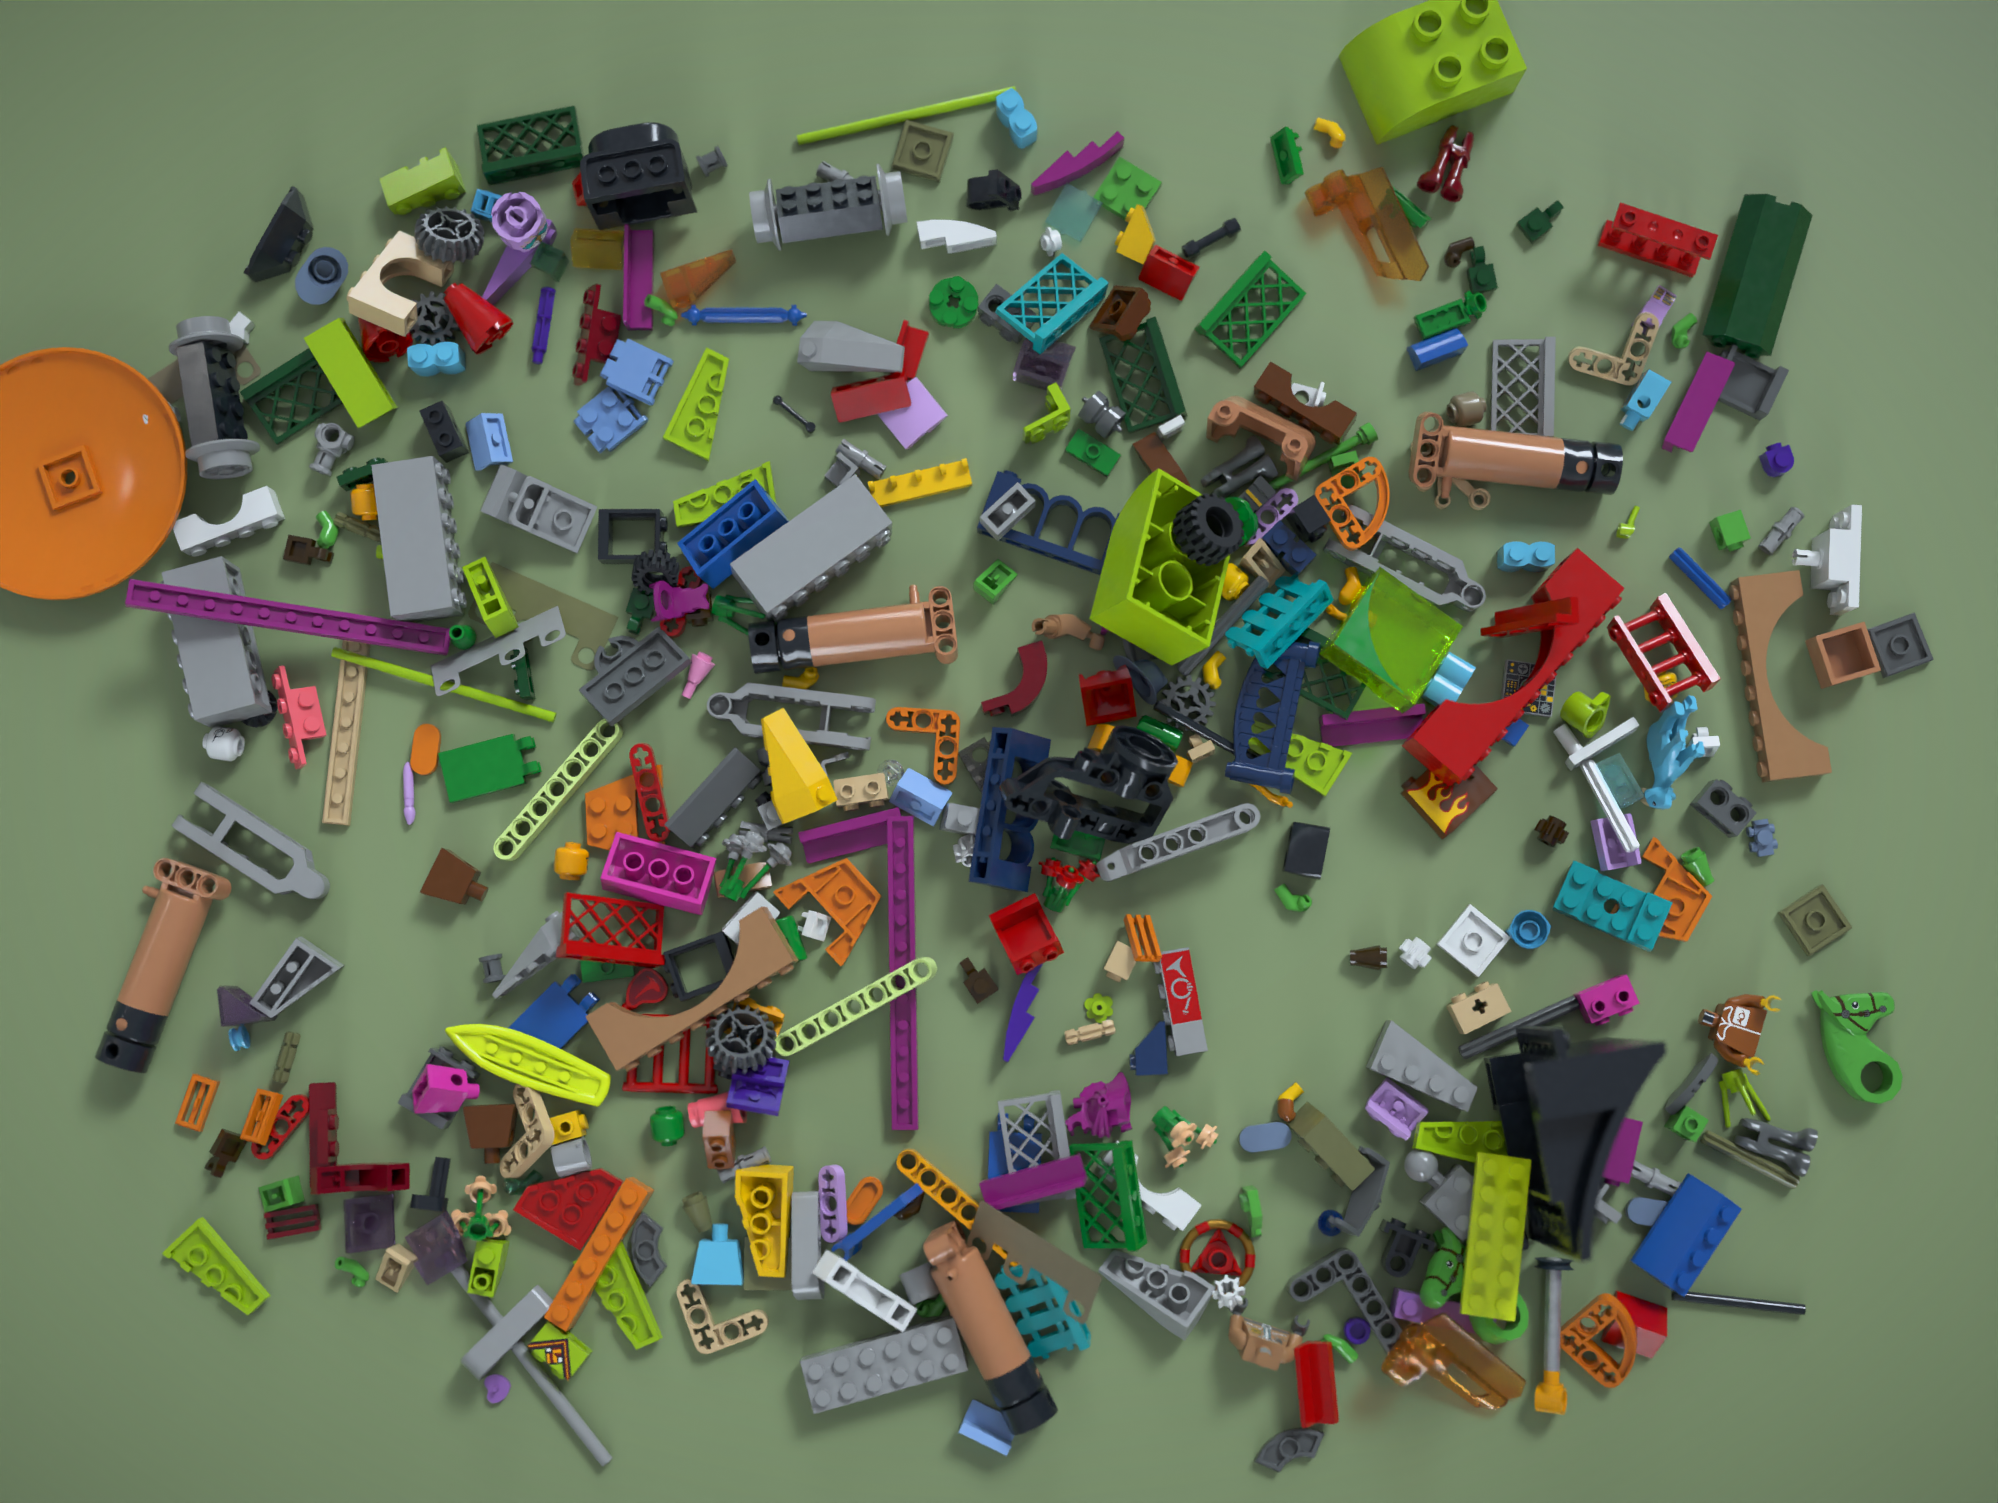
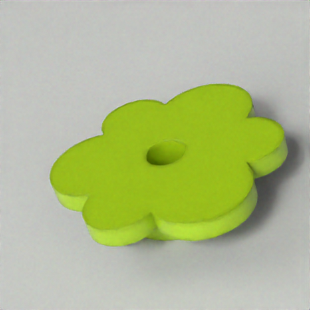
(1092, 1003)

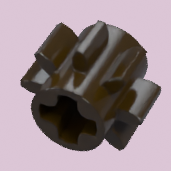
(1551, 831)

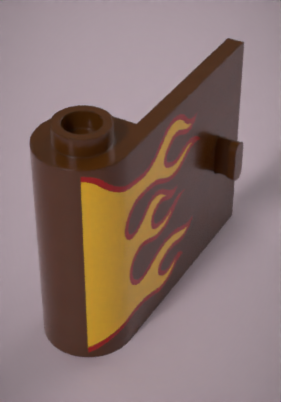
(1447, 806)

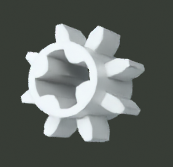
(964, 850)
(1415, 953)
(1229, 1300)

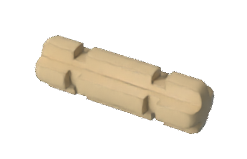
(1090, 1032)

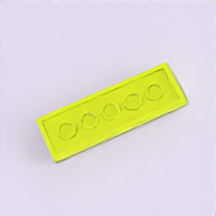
(1495, 1236)

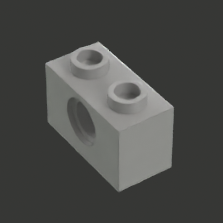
(1007, 511)

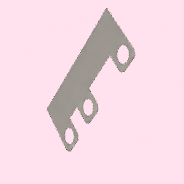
(539, 625)

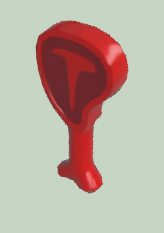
(645, 987)

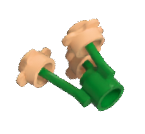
(1182, 1134)
(475, 1224)

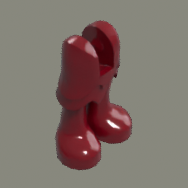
(1458, 157)

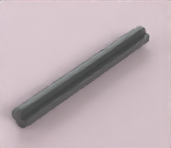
(1226, 622)
(1509, 1032)

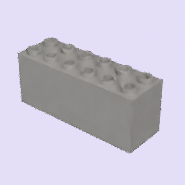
(418, 540)
(812, 549)
(217, 656)

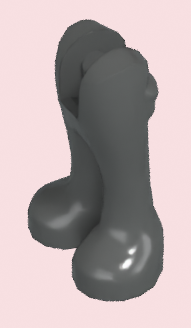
(1231, 483)
(1803, 1140)

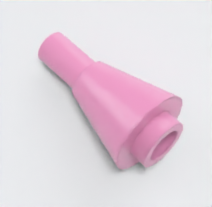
(698, 669)

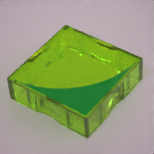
(1391, 640)

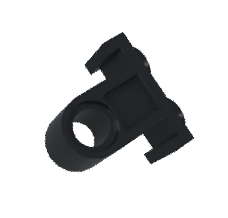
(993, 192)
(1403, 1244)

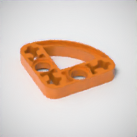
(1339, 493)
(1585, 1343)

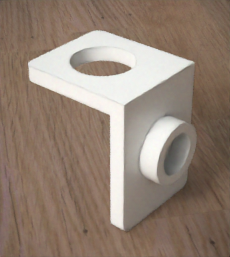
(1316, 396)

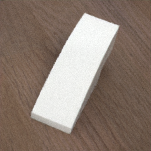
(956, 235)

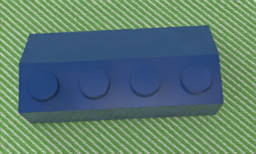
(731, 533)
(1686, 1235)

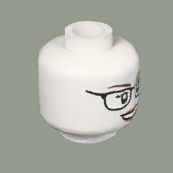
(224, 743)

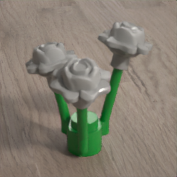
(745, 846)

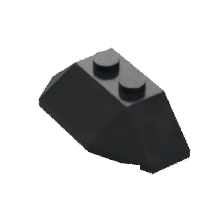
(282, 240)

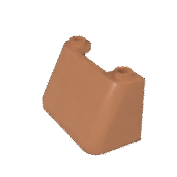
(1237, 412)

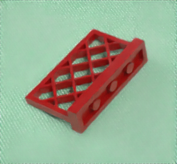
(611, 953)

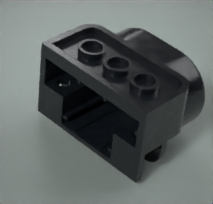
(636, 176)

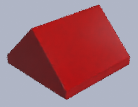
(1649, 1322)

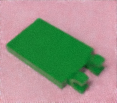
(487, 767)

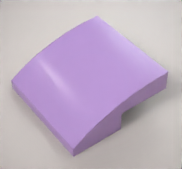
(914, 421)

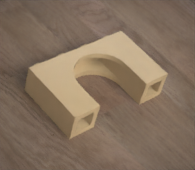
(382, 307)

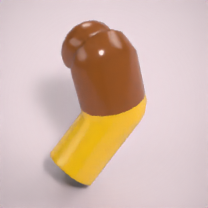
(1285, 1102)

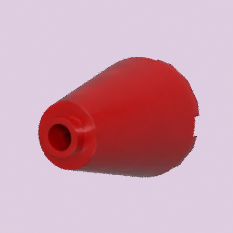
(476, 317)
(382, 343)

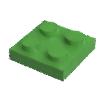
(1126, 188)

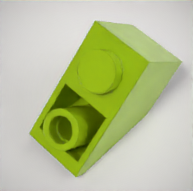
(488, 1266)

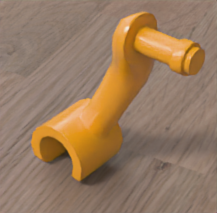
(1277, 799)

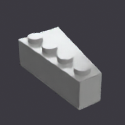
(1412, 1064)

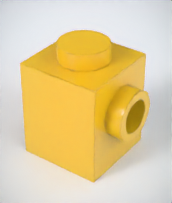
(569, 1126)

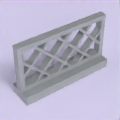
(1545, 384)
(1057, 1132)

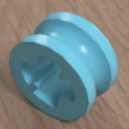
(239, 1038)

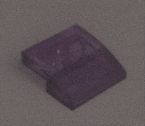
(437, 1247)

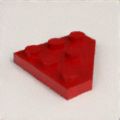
(569, 1204)

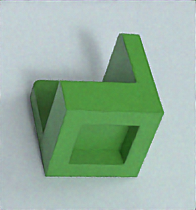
(1340, 463)

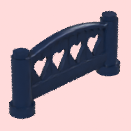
(1270, 768)

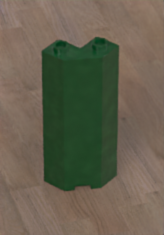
(1757, 274)

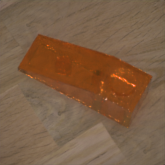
(691, 280)

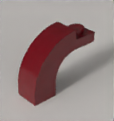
(1034, 666)
(360, 1177)

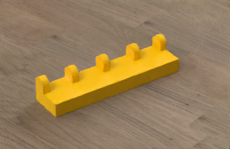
(921, 483)

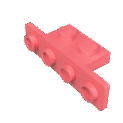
(300, 713)

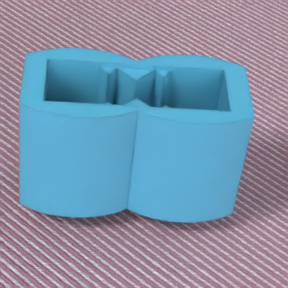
(1013, 116)
(431, 360)
(1519, 555)
(1448, 680)

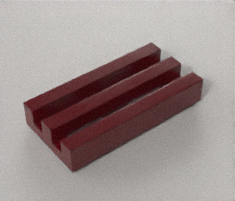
(270, 1225)

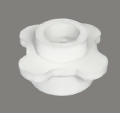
(1051, 241)

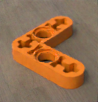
(934, 727)

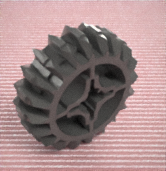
(449, 234)
(757, 1028)

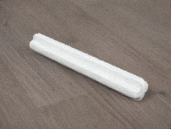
(1609, 806)

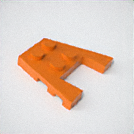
(615, 810)
(1679, 887)
(843, 895)

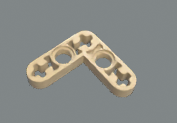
(1619, 364)
(538, 1133)
(716, 1330)

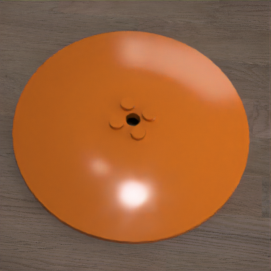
(83, 417)

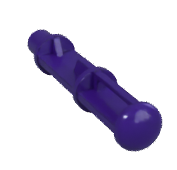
(543, 323)

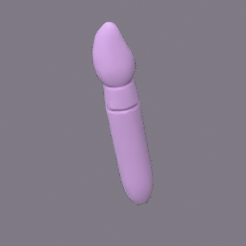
(408, 789)

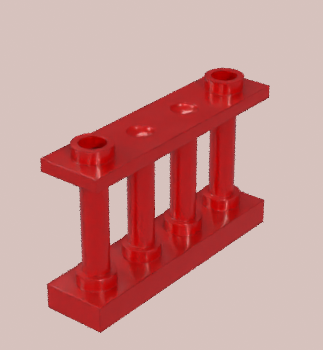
(1657, 240)
(1682, 639)

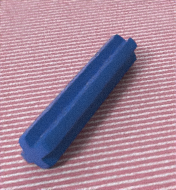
(1700, 578)

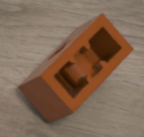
(719, 1139)

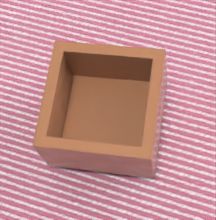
(1842, 655)

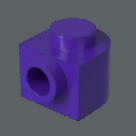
(1777, 460)

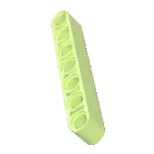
(546, 794)
(843, 1008)

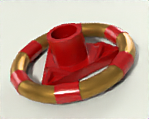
(1217, 1255)

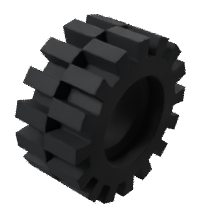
(654, 562)

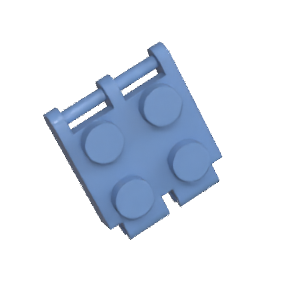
(635, 370)
(609, 419)

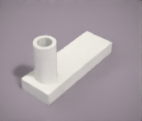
(1580, 754)

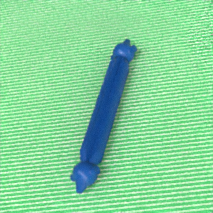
(744, 315)

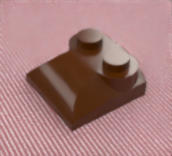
(1122, 312)

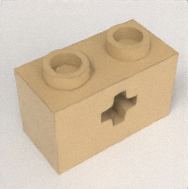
(1493, 1007)

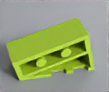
(423, 184)

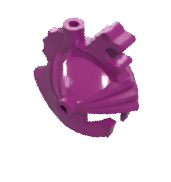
(1102, 1108)

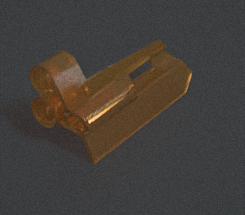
(1370, 202)
(1443, 1341)

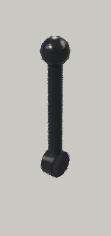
(810, 426)

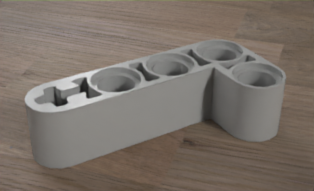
(806, 1245)
(507, 1332)

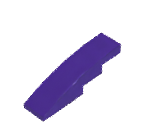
(1019, 1018)

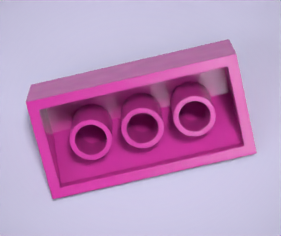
(658, 873)

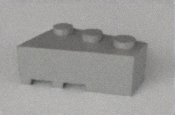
(294, 976)

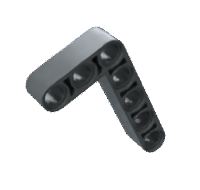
(1361, 1297)

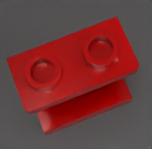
(1026, 934)

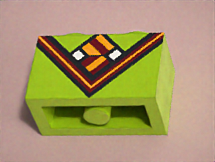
(560, 1350)

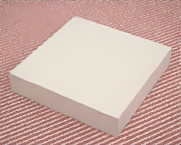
(1473, 940)

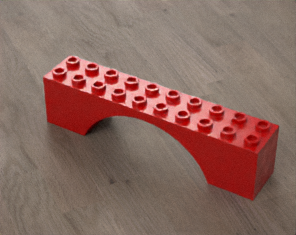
(1460, 733)

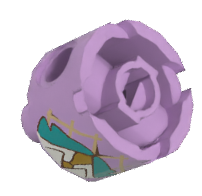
(519, 221)

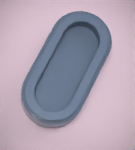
(1265, 1137)
(1644, 1210)

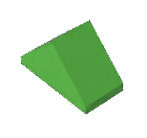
(994, 581)
(281, 1193)

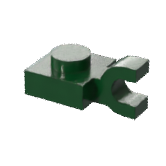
(1538, 222)
(1481, 276)
(640, 607)

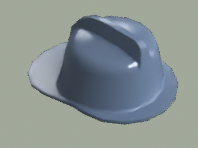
(321, 275)
(1145, 676)

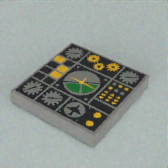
(1514, 677)

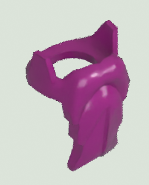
(677, 600)

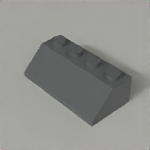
(714, 798)

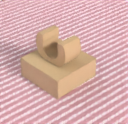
(1199, 749)

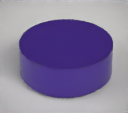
(1356, 1330)

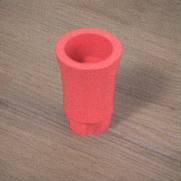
(714, 1103)

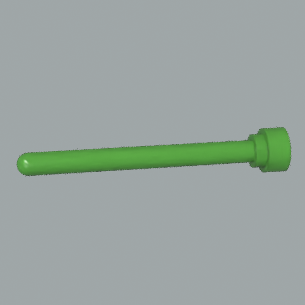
(1364, 435)

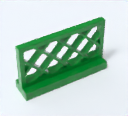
(1235, 294)
(1128, 1197)

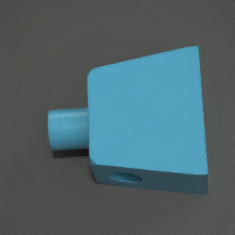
(719, 1259)

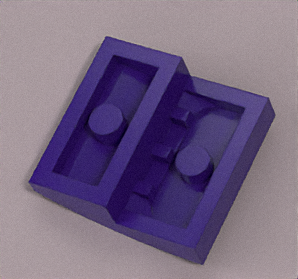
(760, 1089)

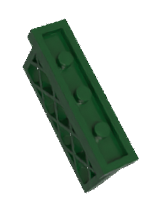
(533, 161)
(1164, 369)
(275, 381)
(1311, 635)

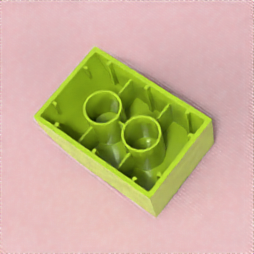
(1431, 64)
(1149, 585)

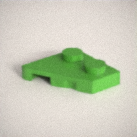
(1250, 1204)

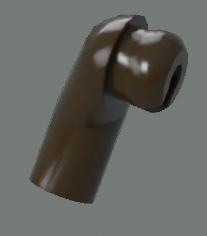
(1455, 250)
(911, 1208)

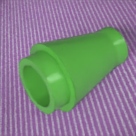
(1697, 864)

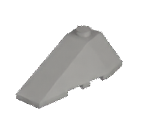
(847, 349)
(537, 954)
(1165, 1294)

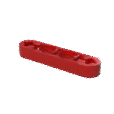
(653, 791)

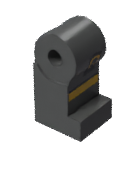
(1258, 494)

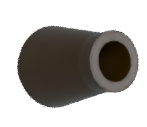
(1370, 957)

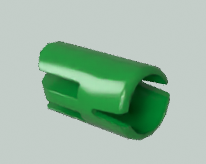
(1166, 733)
(792, 935)

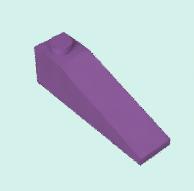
(512, 267)
(1408, 1306)

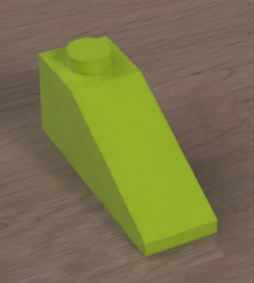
(490, 597)

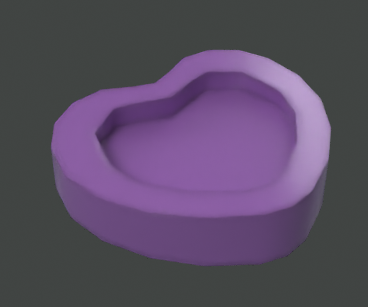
(497, 1387)

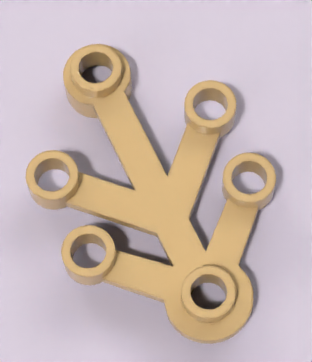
(1461, 484)

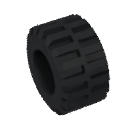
(1208, 529)

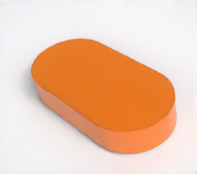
(425, 749)
(863, 1200)

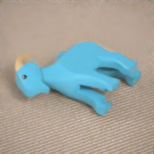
(1669, 752)

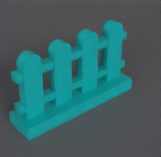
(1291, 623)
(1046, 1317)

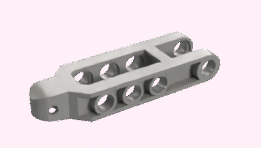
(1460, 590)
(734, 709)
(1212, 830)
(302, 877)

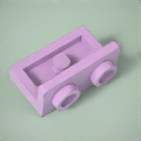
(1608, 847)
(1395, 1109)

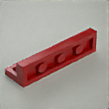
(1534, 618)

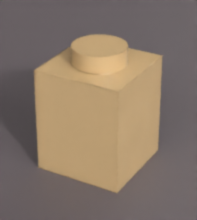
(1120, 962)

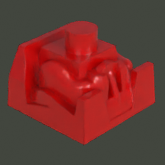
(1107, 696)

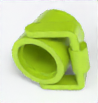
(1586, 713)

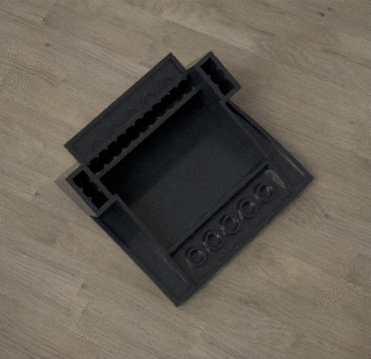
(1564, 1113)

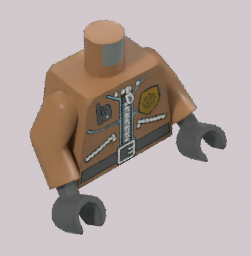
(1262, 1342)

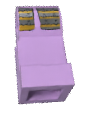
(1658, 305)

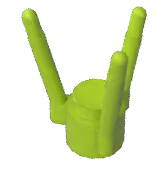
(1738, 1081)

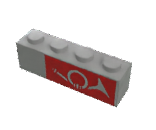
(1181, 1002)

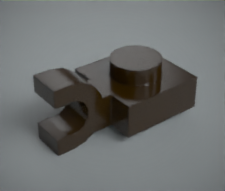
(302, 550)
(979, 983)
(225, 1149)

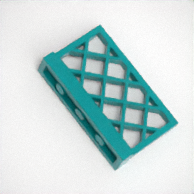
(1070, 311)

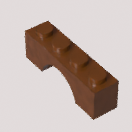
(1329, 421)

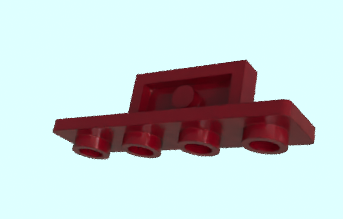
(597, 337)
(323, 1124)

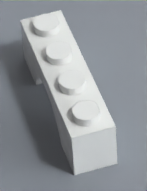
(257, 511)
(1175, 1206)
(864, 1291)

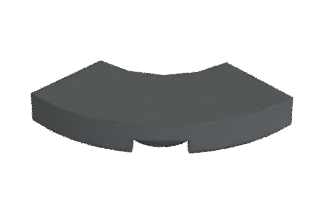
(1693, 1082)
(645, 1249)
(1289, 1445)

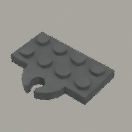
(632, 673)

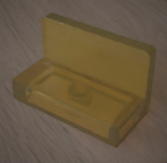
(597, 249)

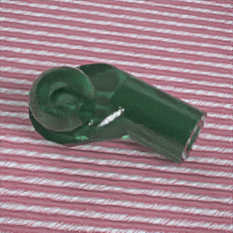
(517, 1187)

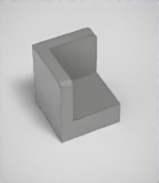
(841, 470)

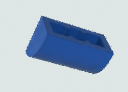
(1437, 349)

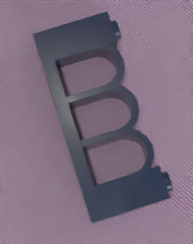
(1007, 480)
(986, 867)

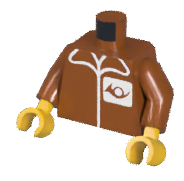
(1737, 1028)

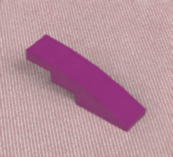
(1071, 168)

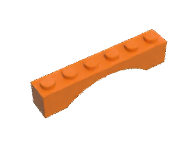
(600, 1248)

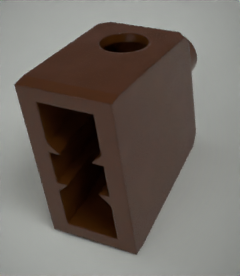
(453, 879)
(491, 1128)

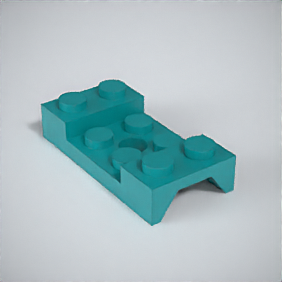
(1638, 916)

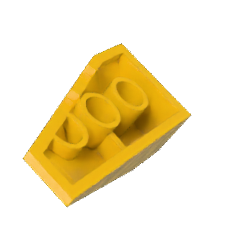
(795, 773)
(766, 1207)

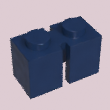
(1296, 555)

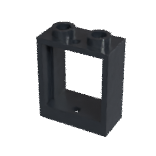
(605, 532)
(671, 966)

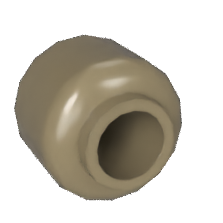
(1466, 409)

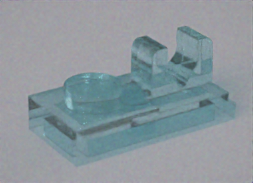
(1620, 781)

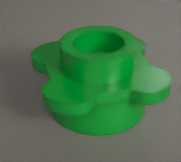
(1475, 304)

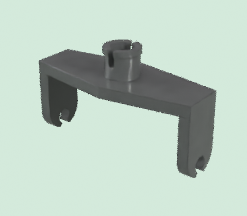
(1365, 1196)

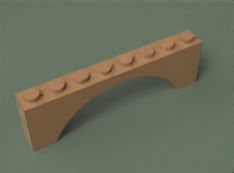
(1780, 747)
(759, 957)

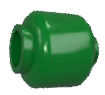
(667, 1125)

